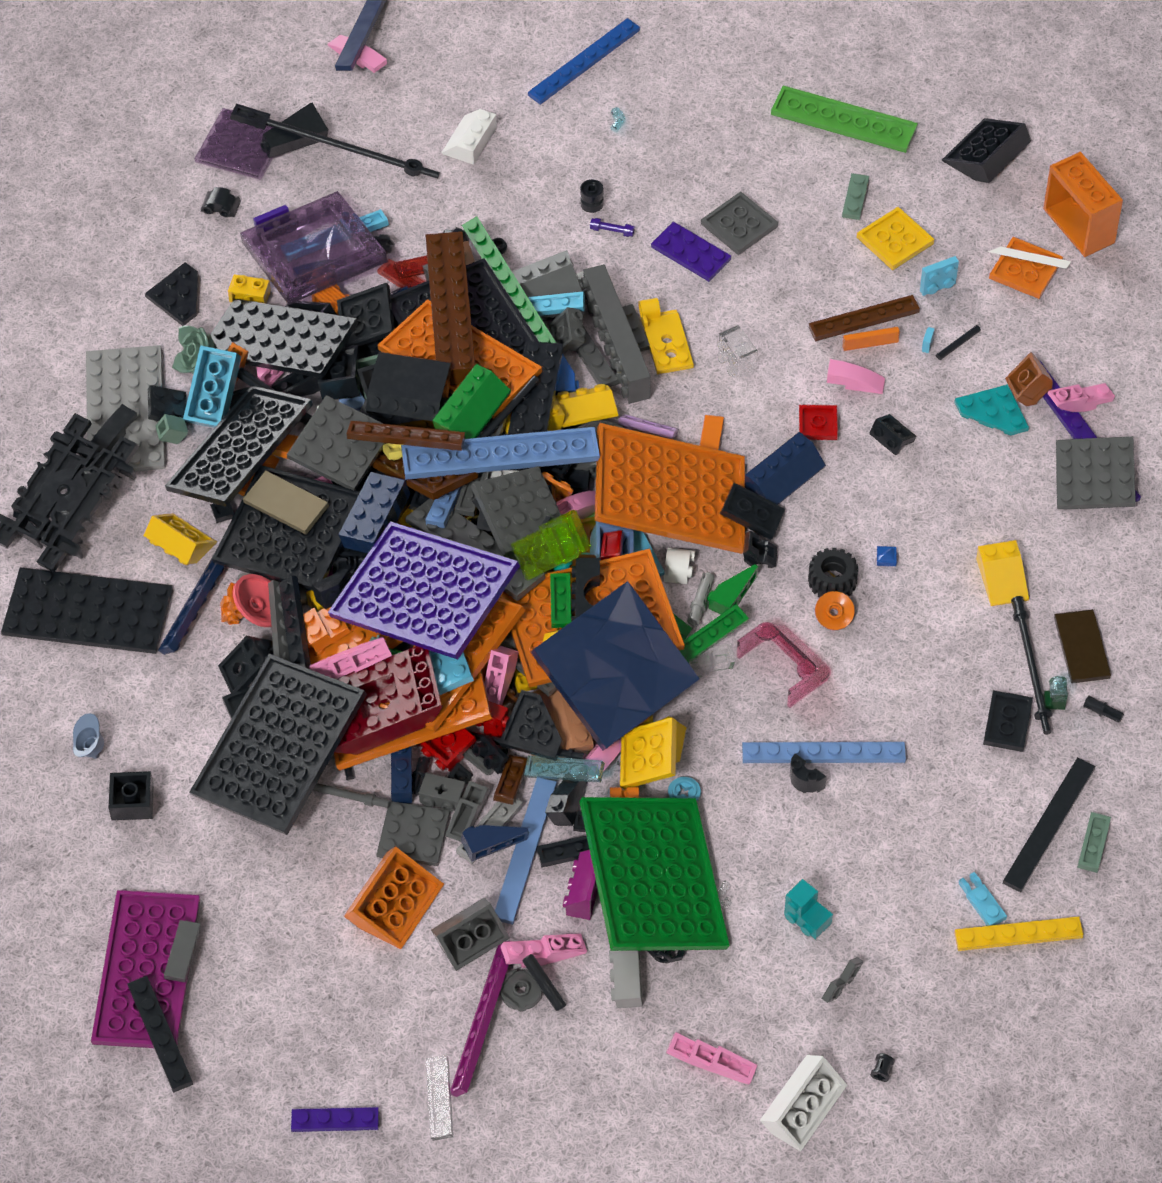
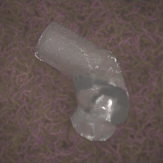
(722, 891)

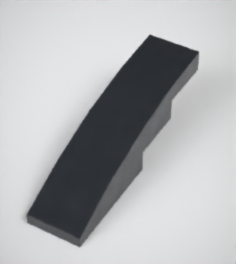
(114, 427)

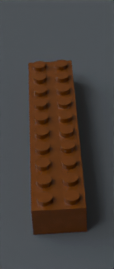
(450, 303)

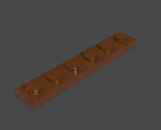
(864, 318)
(406, 435)

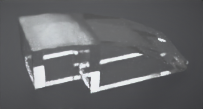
(714, 659)

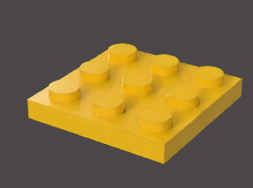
(895, 238)
(648, 753)

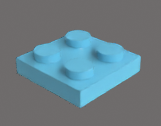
(939, 276)

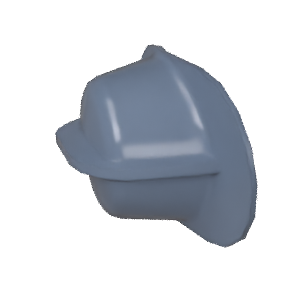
(87, 737)

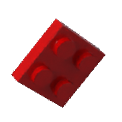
(818, 422)

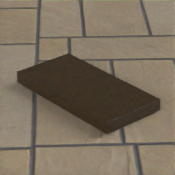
(1082, 646)

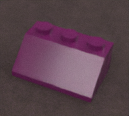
(582, 888)

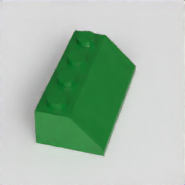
(472, 403)

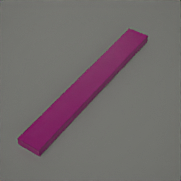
(480, 1024)

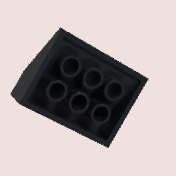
(988, 149)
(408, 386)

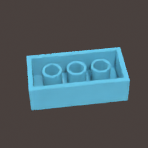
(212, 386)

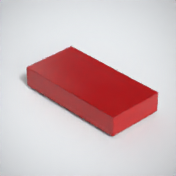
(611, 544)

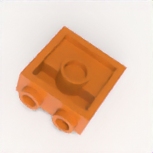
(322, 629)

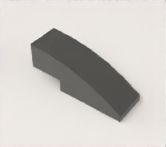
(467, 810)

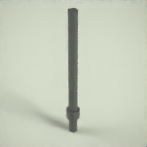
(368, 799)

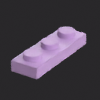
(648, 427)

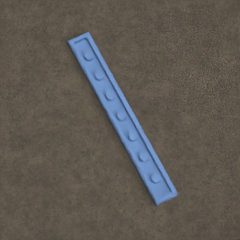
(524, 852)

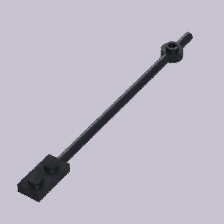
(262, 119)

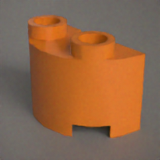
(229, 611)

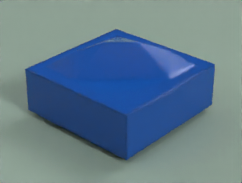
(886, 556)

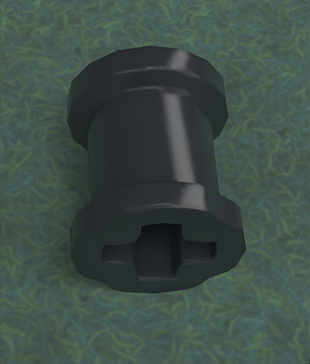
(882, 1067)

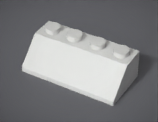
(804, 1101)

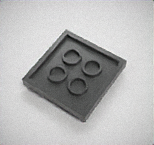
(739, 223)
(415, 831)

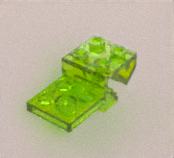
(551, 545)

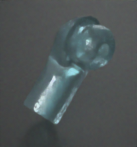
(619, 119)

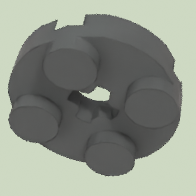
(517, 1000)

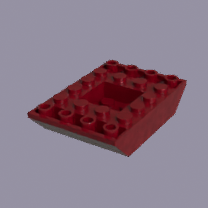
(404, 682)

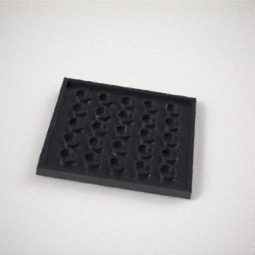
(275, 550)

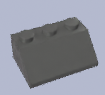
(470, 933)

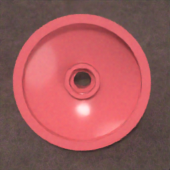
(252, 599)

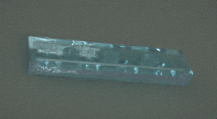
(564, 769)

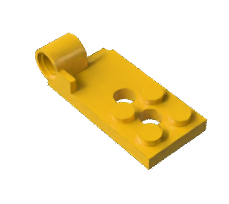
(660, 326)

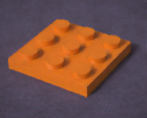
(1022, 274)

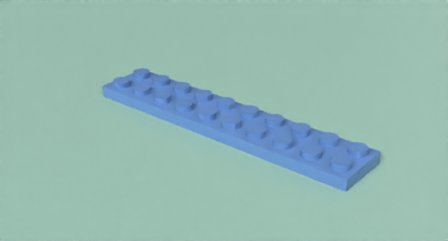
(503, 453)

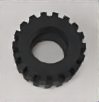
(833, 561)

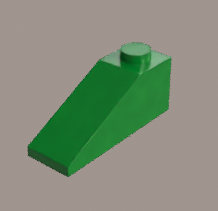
(732, 590)

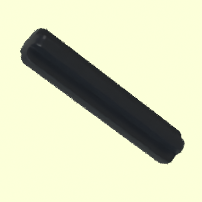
(544, 982)

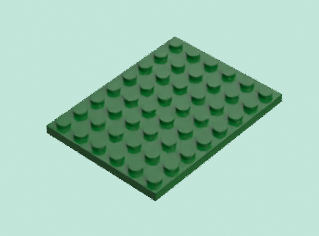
(653, 874)

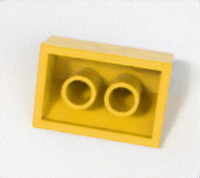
(587, 405)
(178, 538)

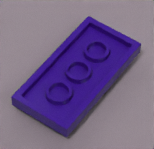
(691, 251)

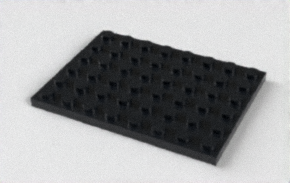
(489, 305)
(278, 743)

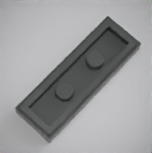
(182, 951)

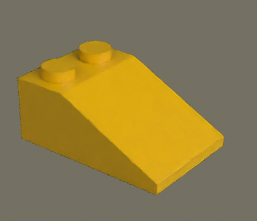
(1002, 572)

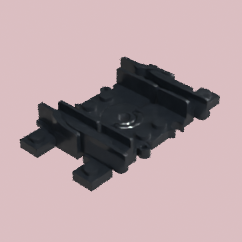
(86, 481)

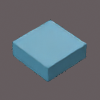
(928, 339)

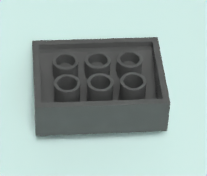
(549, 277)

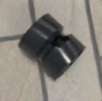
(591, 196)

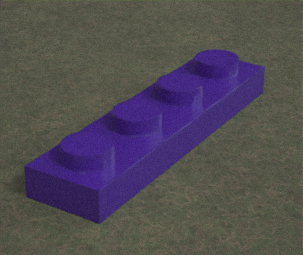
(335, 1119)

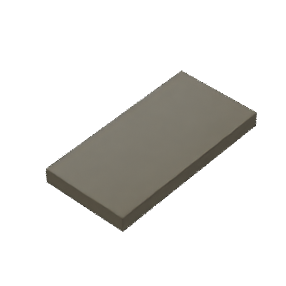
(285, 502)

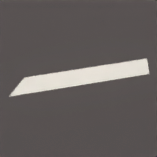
(1031, 257)

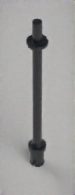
(1021, 615)

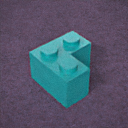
(805, 911)

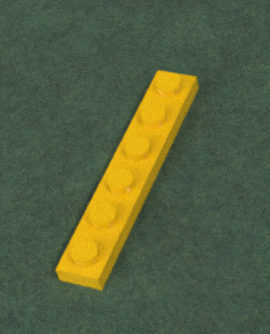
(1018, 933)

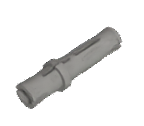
(698, 605)

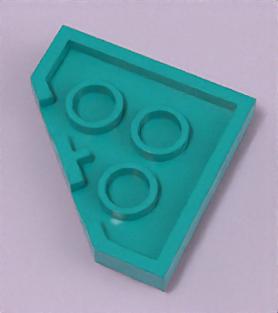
(993, 409)

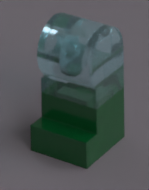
(1057, 696)

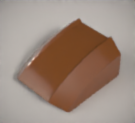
(1029, 381)

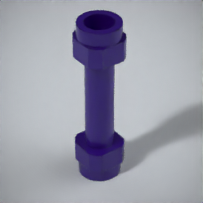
(627, 230)

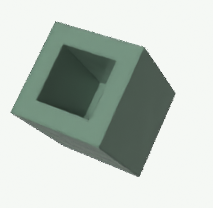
(171, 429)

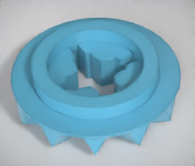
(687, 784)

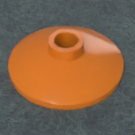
(841, 604)

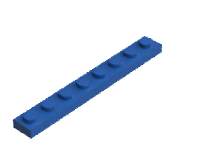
(583, 61)

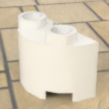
(677, 565)

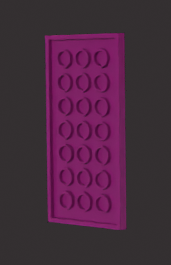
(140, 947)

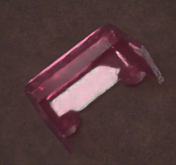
(810, 666)

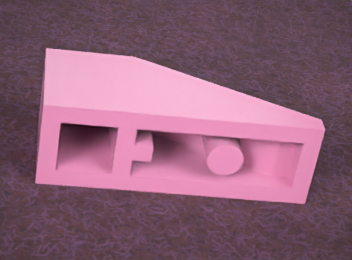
(500, 673)

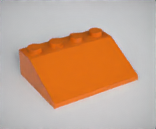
(394, 898)

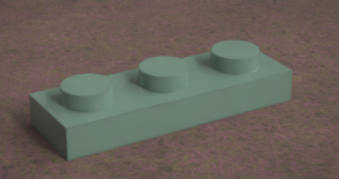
(855, 196)
(1094, 842)

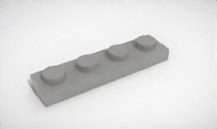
(499, 815)

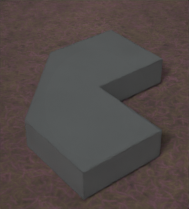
(847, 976)

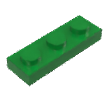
(560, 599)

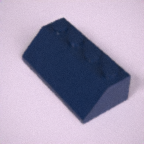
(785, 469)

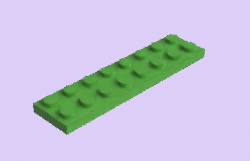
(844, 119)

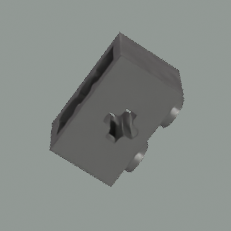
(441, 792)

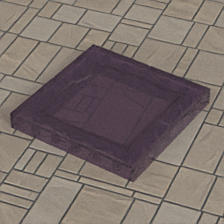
(313, 247)

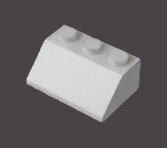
(471, 136)

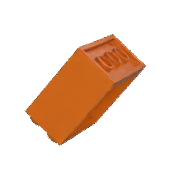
(1082, 204)

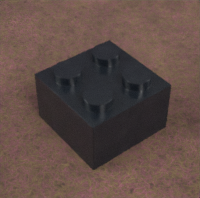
(131, 795)

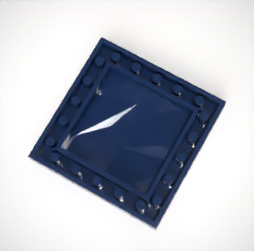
(615, 665)

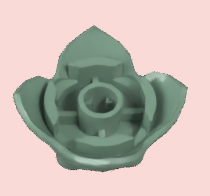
(190, 339)

